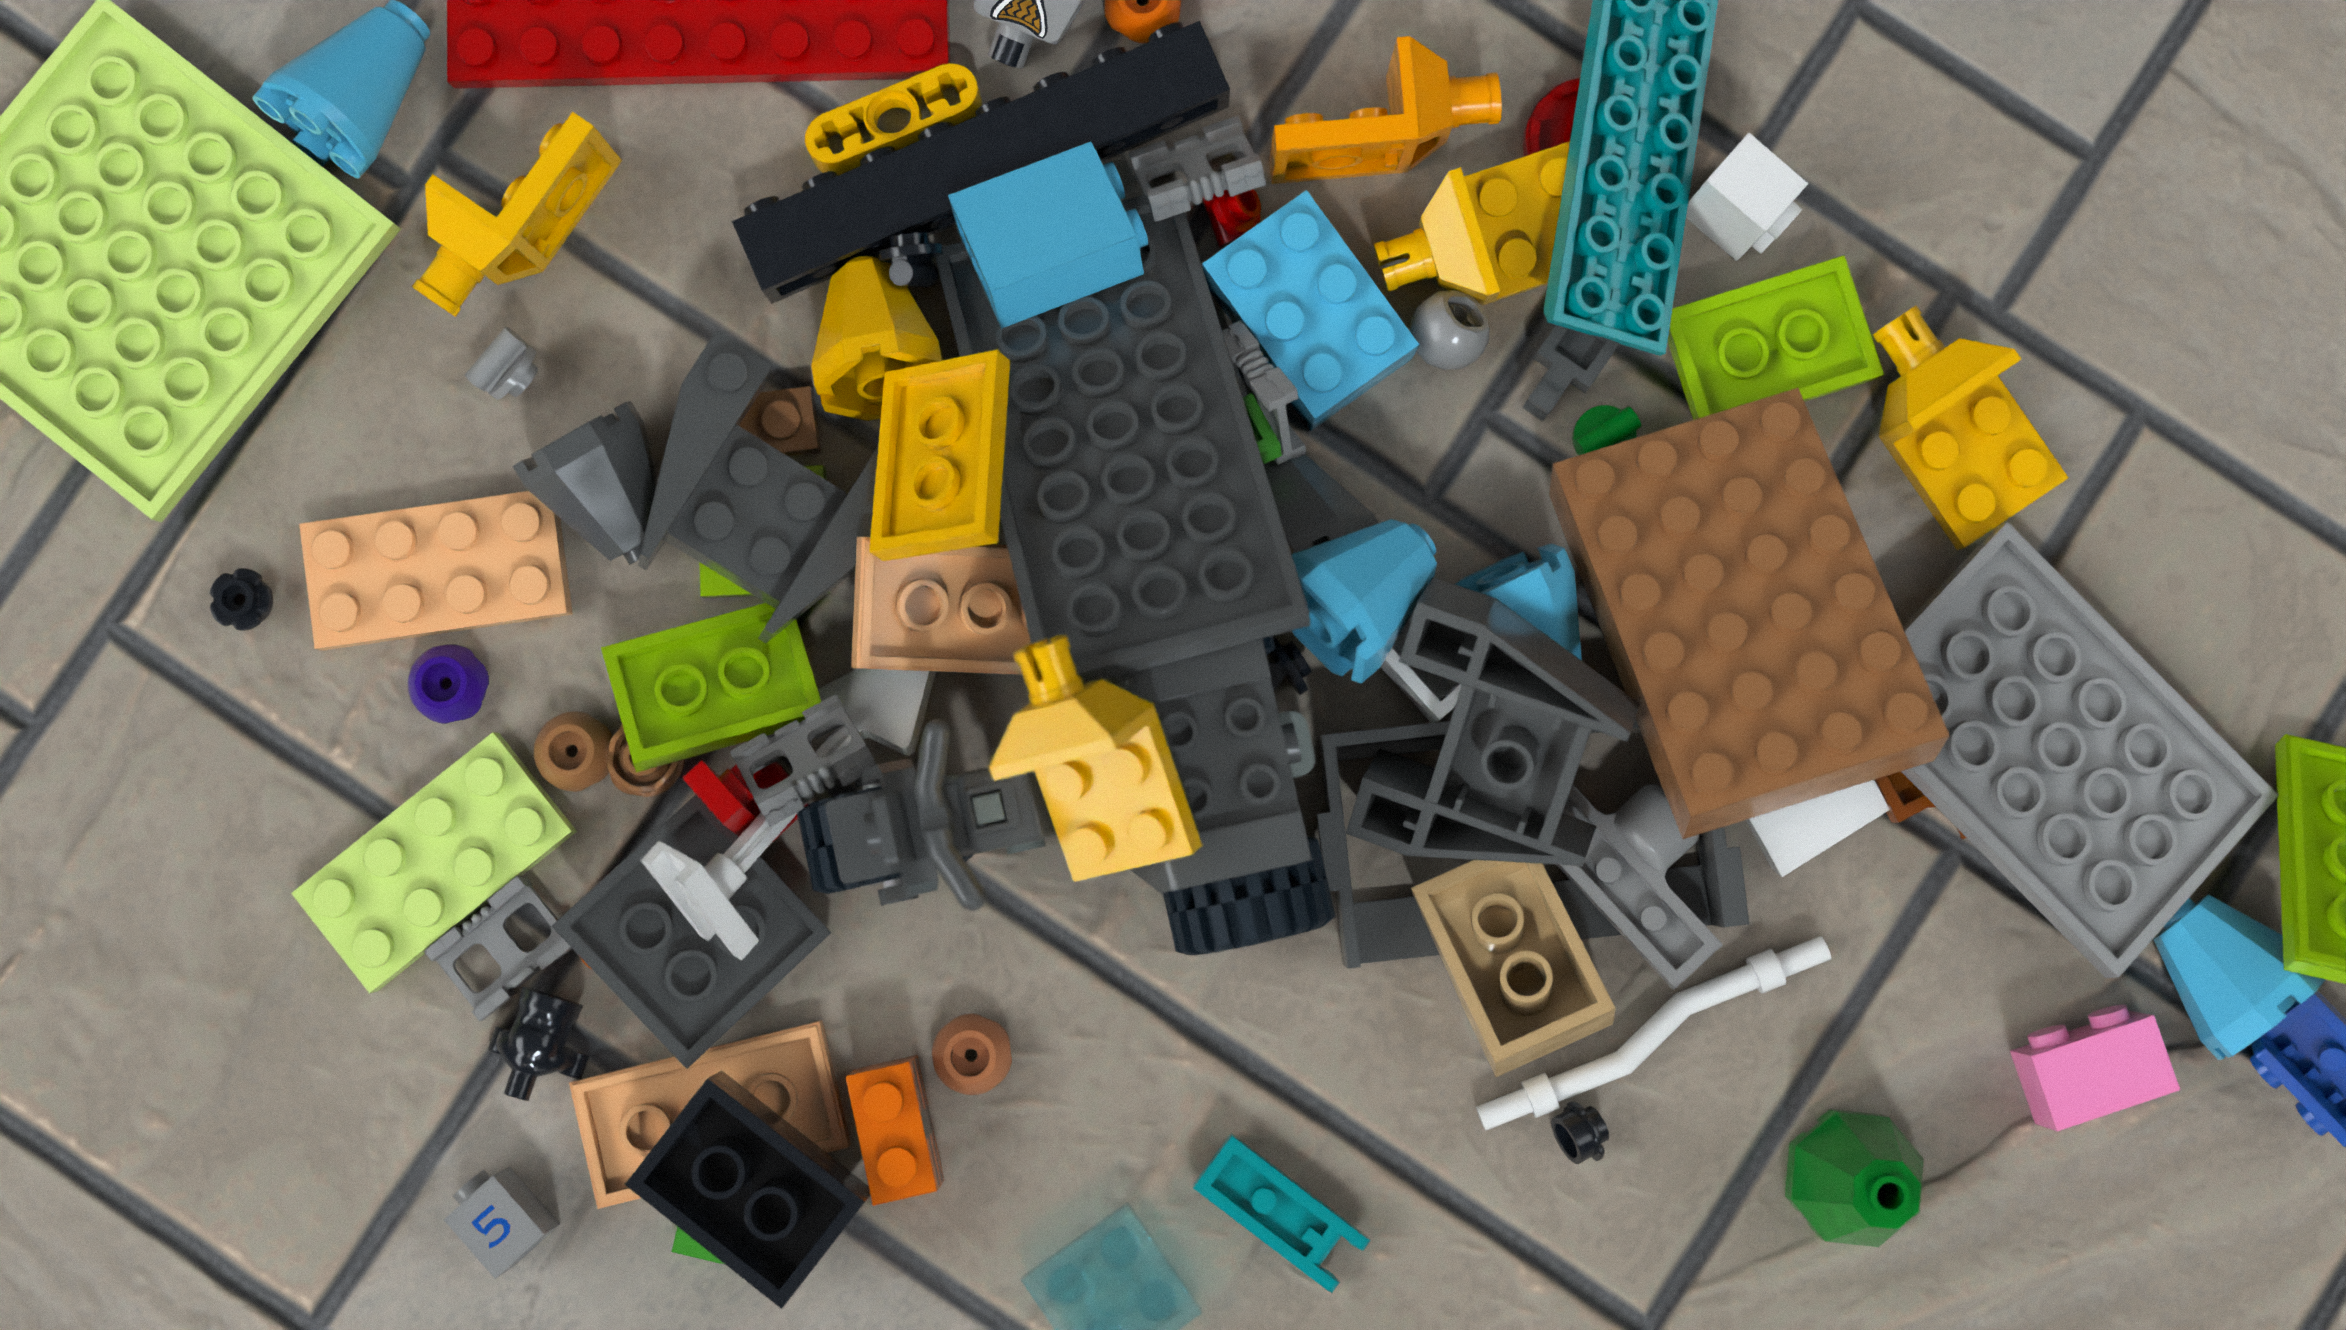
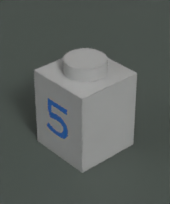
(499, 1219)

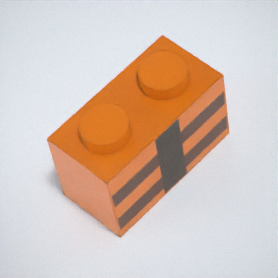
(895, 1130)

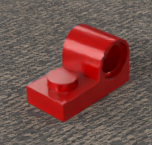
(730, 796)

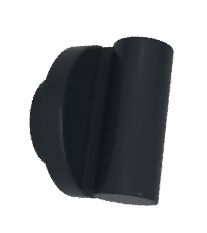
(912, 259)
(1289, 664)

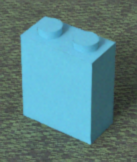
(1049, 233)

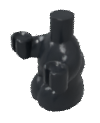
(538, 1042)

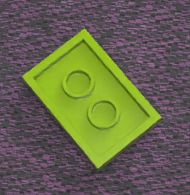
(1774, 338)
(708, 685)

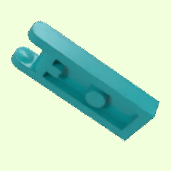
(1276, 1209)

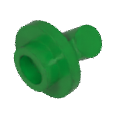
(1604, 427)

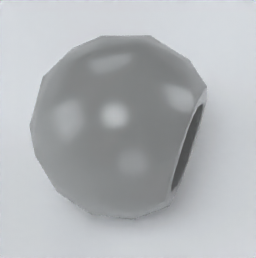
(1450, 330)

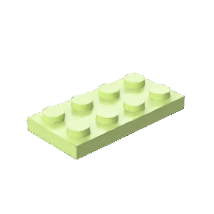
(433, 862)

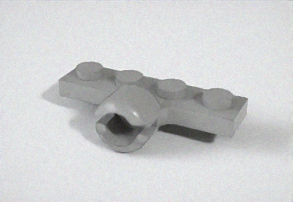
(1628, 884)

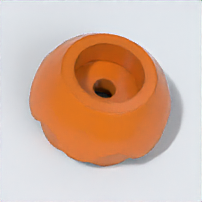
(1140, 21)

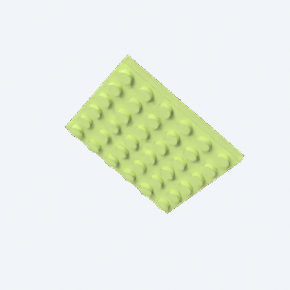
(158, 257)

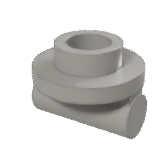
(504, 366)

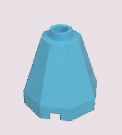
(1537, 591)
(1363, 593)
(2229, 974)

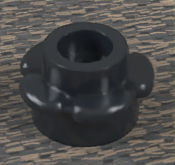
(257, 599)
(1580, 1132)

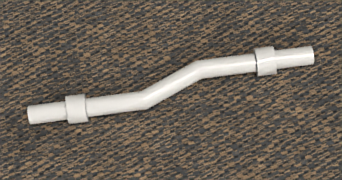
(1763, 972)

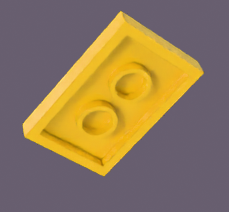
(940, 456)

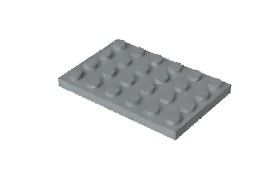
(2072, 754)

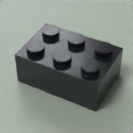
(749, 1187)

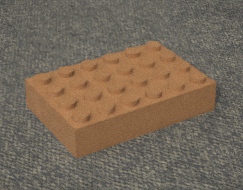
(1744, 613)

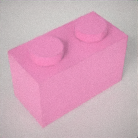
(2094, 1068)

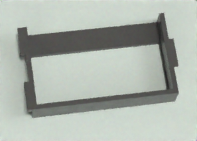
(1396, 927)

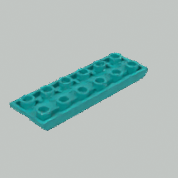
(1630, 170)

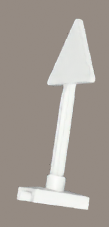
(884, 708)

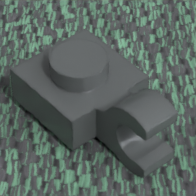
(1570, 359)

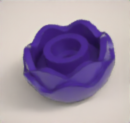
(467, 689)

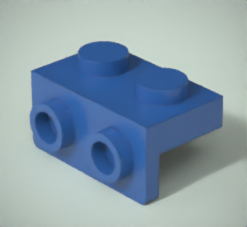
(2310, 1060)

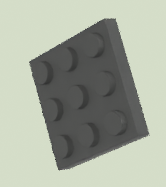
(656, 960)

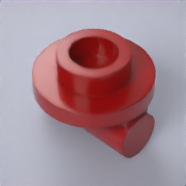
(1233, 215)

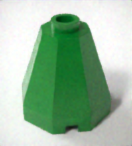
(1854, 1178)

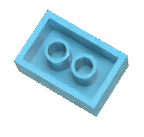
(1310, 308)

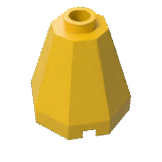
(864, 333)

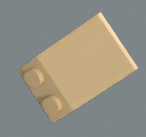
(1513, 960)

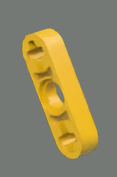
(869, 108)

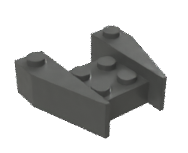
(745, 502)
(1507, 746)

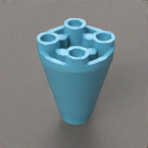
(348, 87)

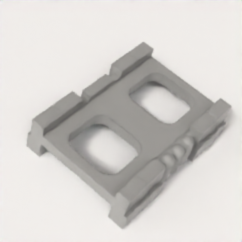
(1192, 159)
(1267, 385)
(809, 770)
(490, 931)

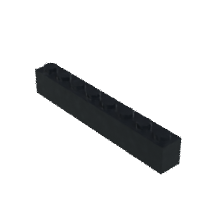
(1113, 104)

